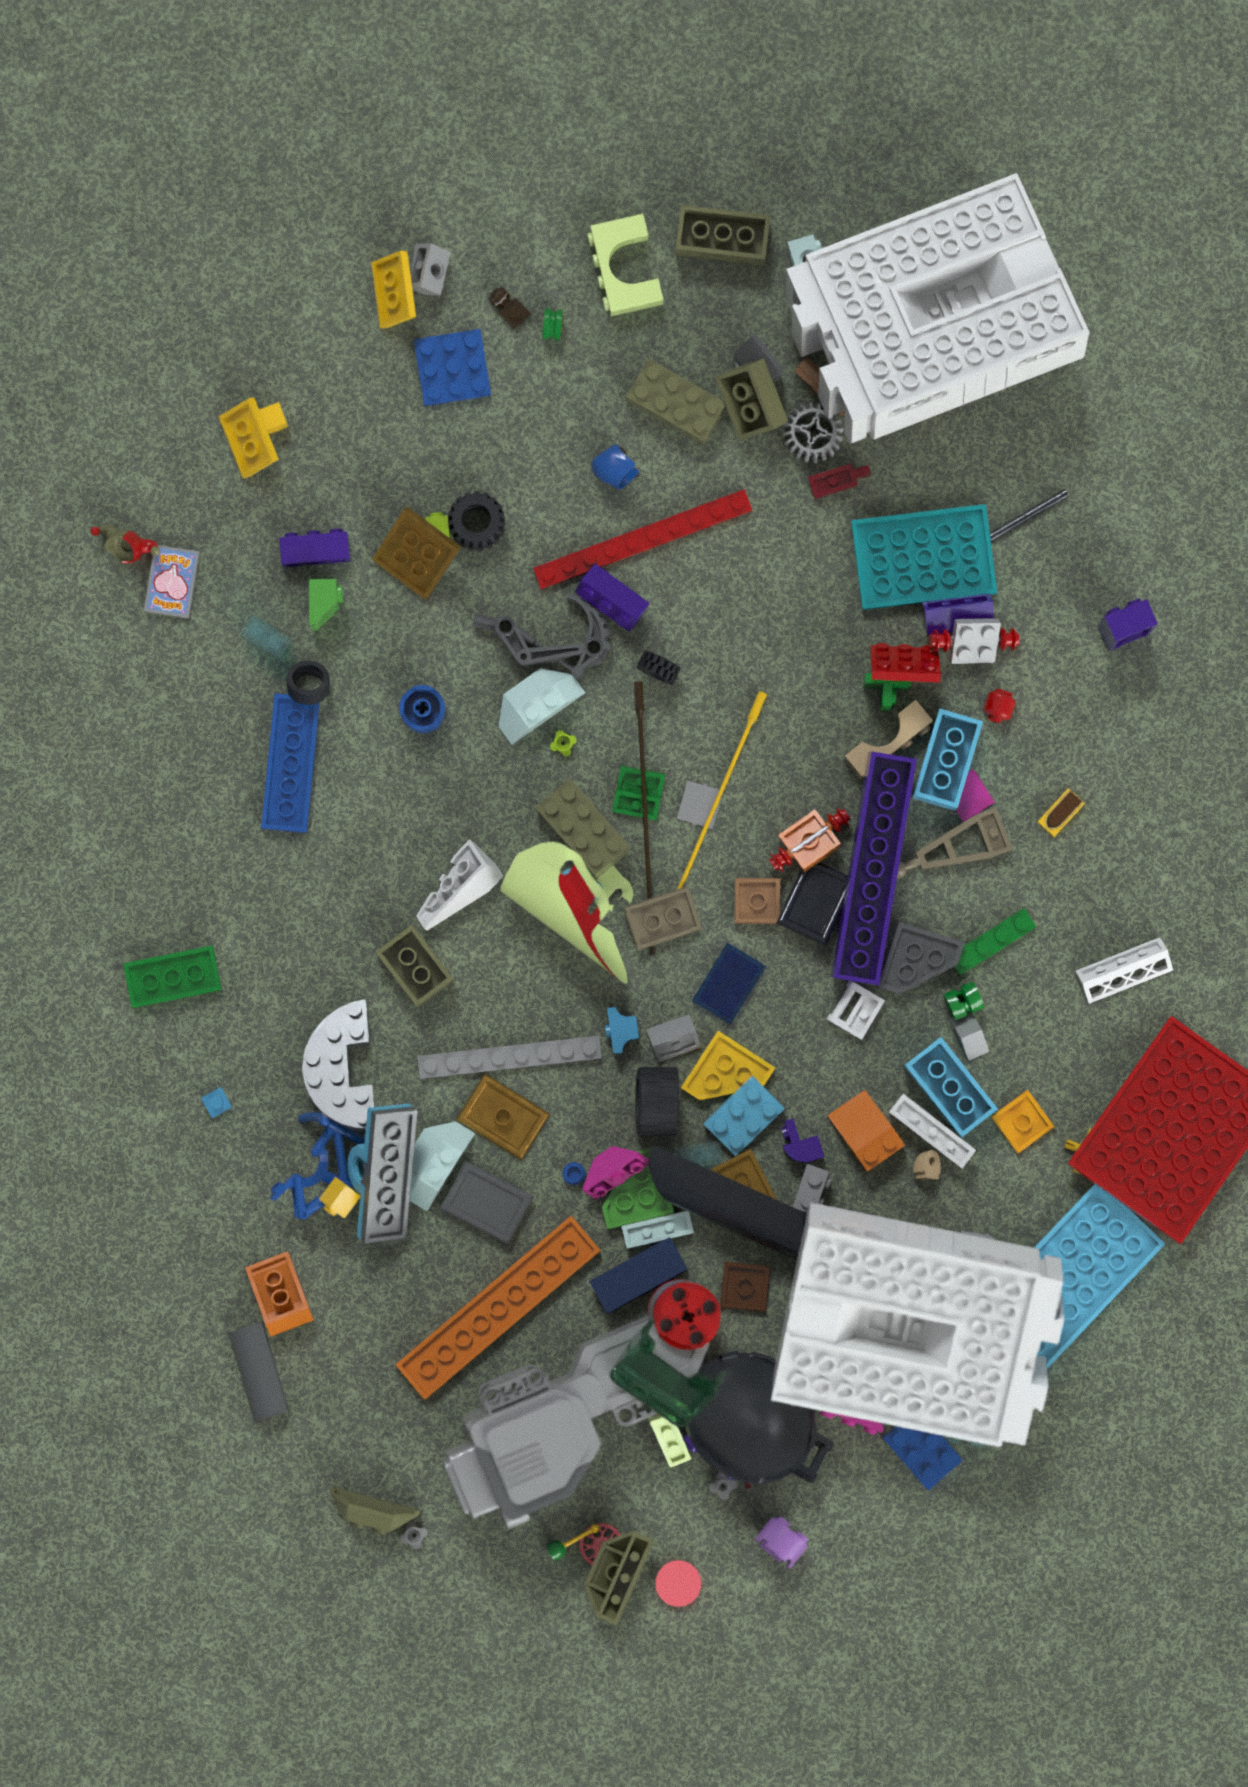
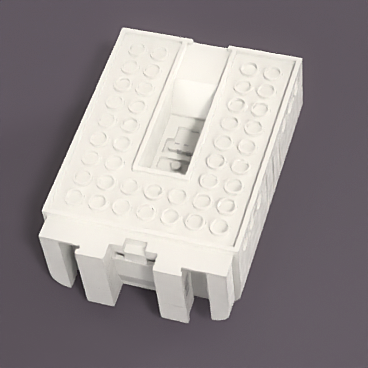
(934, 310)
(918, 1327)

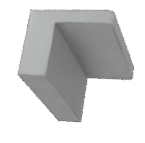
(673, 1038)

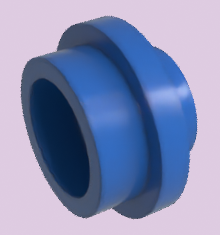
(573, 1173)

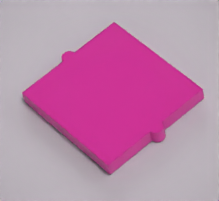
(973, 797)

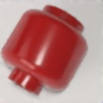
(999, 705)

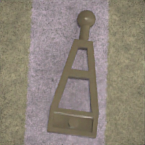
(991, 831)

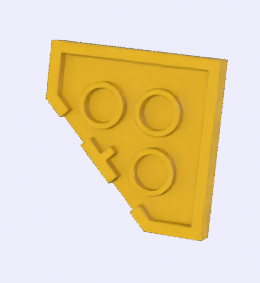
(724, 1069)

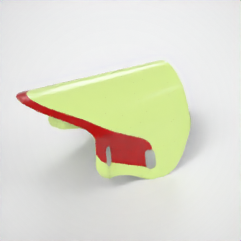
(564, 900)

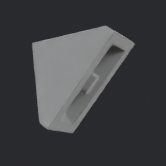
(970, 1036)

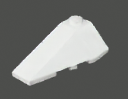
(467, 881)

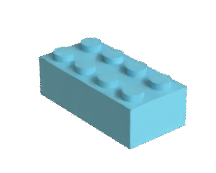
(947, 759)
(950, 1087)

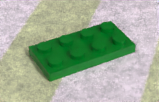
(172, 976)

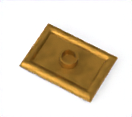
(503, 1116)

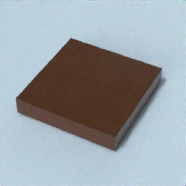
(745, 1286)

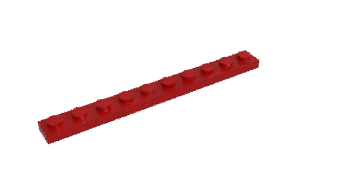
(643, 539)

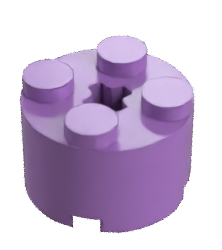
(781, 1541)

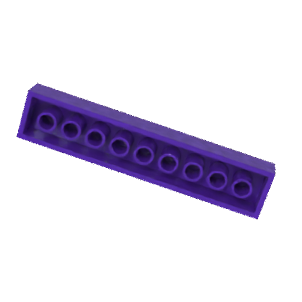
(873, 868)

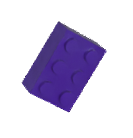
(1127, 624)

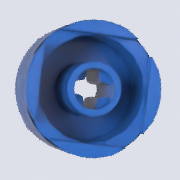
(413, 700)

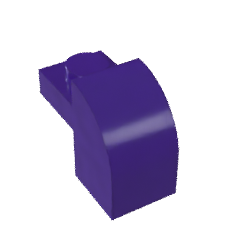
(800, 1150)

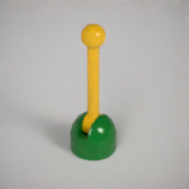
(557, 1548)

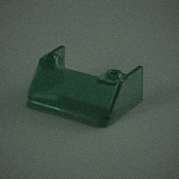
(661, 1385)

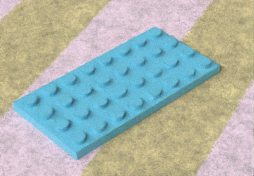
(1100, 1254)

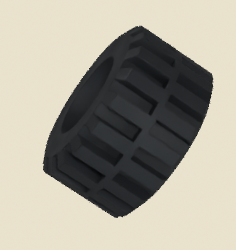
(476, 540)

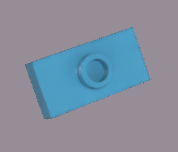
(620, 1029)

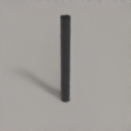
(1026, 516)

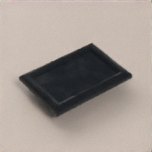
(814, 903)

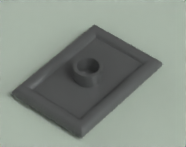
(486, 1202)

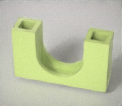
(621, 296)

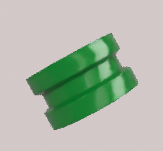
(552, 324)

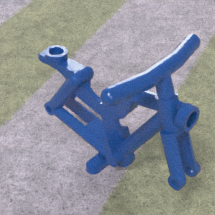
(297, 1183)

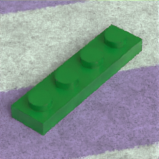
(994, 940)

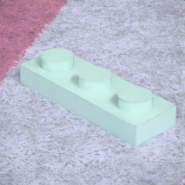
(657, 1229)

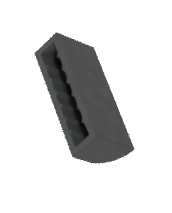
(258, 1371)

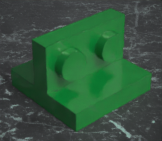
(888, 690)

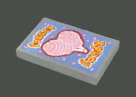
(172, 582)

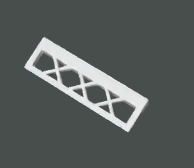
(1123, 966)
(932, 1130)

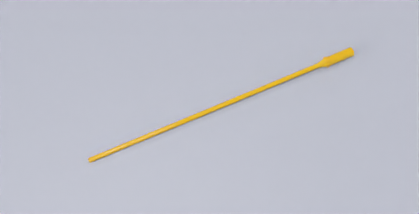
(753, 715)

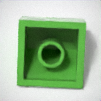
(323, 600)

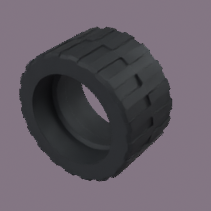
(657, 1101)

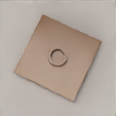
(756, 900)

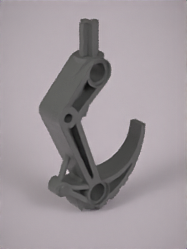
(526, 657)

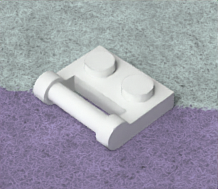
(861, 1015)

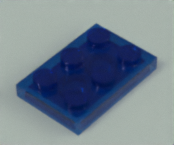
(728, 983)

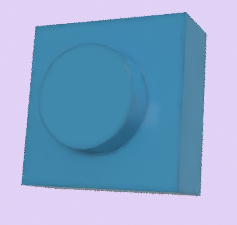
(216, 1102)

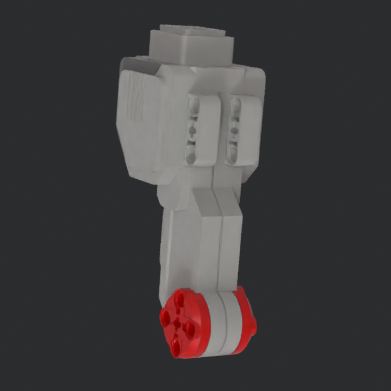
(540, 1436)

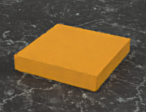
(1022, 1121)

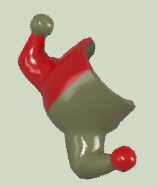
(125, 544)

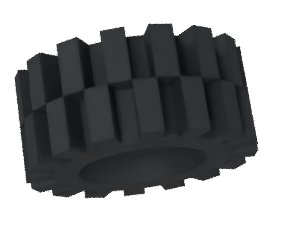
(658, 667)

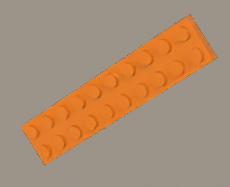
(497, 1307)

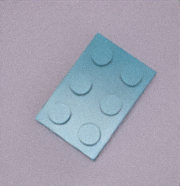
(744, 1115)

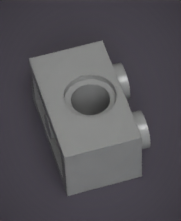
(429, 269)

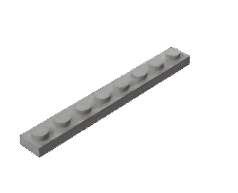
(509, 1057)

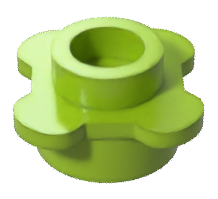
(564, 749)

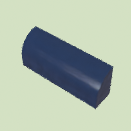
(638, 1275)

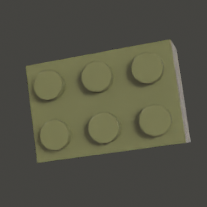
(751, 399)
(414, 966)

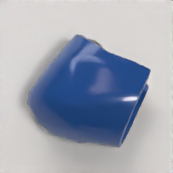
(614, 467)

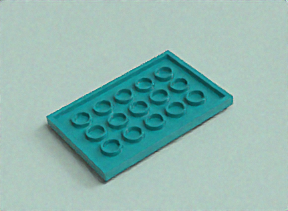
(923, 556)

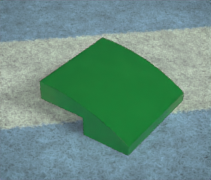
(629, 792)

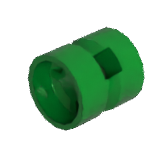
(971, 997)

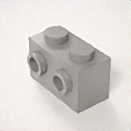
(811, 1187)

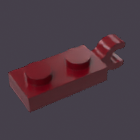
(836, 480)

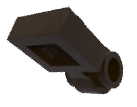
(513, 312)

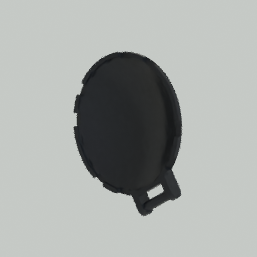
(748, 1432)

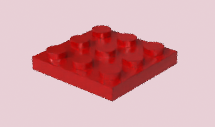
(904, 663)

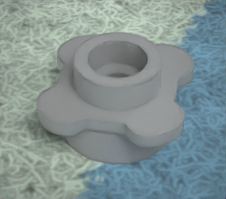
(723, 1492)
(420, 1534)

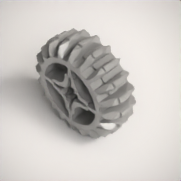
(802, 430)

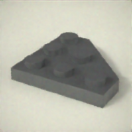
(918, 957)

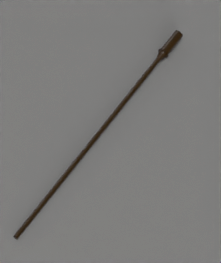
(639, 709)

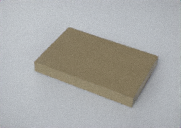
(662, 918)

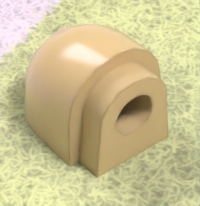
(927, 1166)

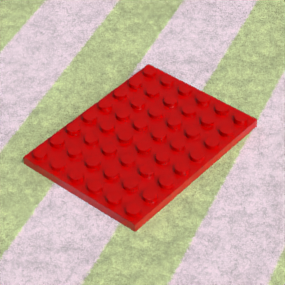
(1170, 1131)

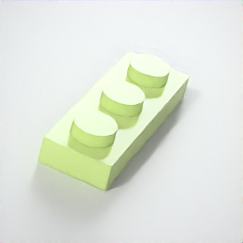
(670, 1440)

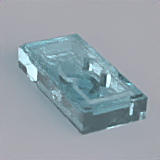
(701, 1154)

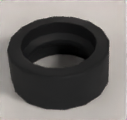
(306, 668)

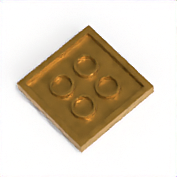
(416, 553)

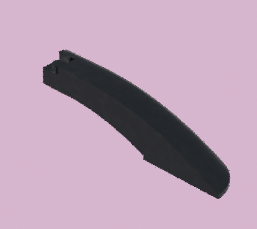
(727, 1202)

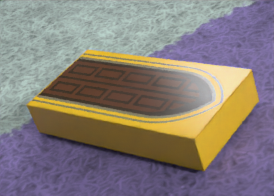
(1060, 812)

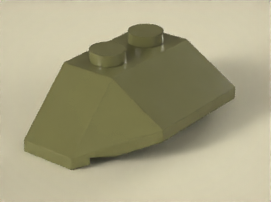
(371, 1511)
(616, 1573)

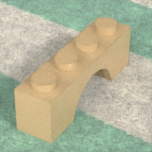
(912, 721)

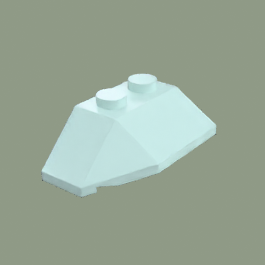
(536, 701)
(434, 1160)

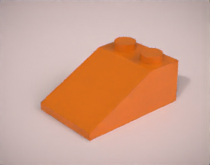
(866, 1130)
(279, 1293)

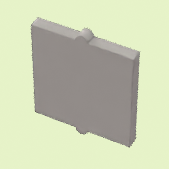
(697, 804)

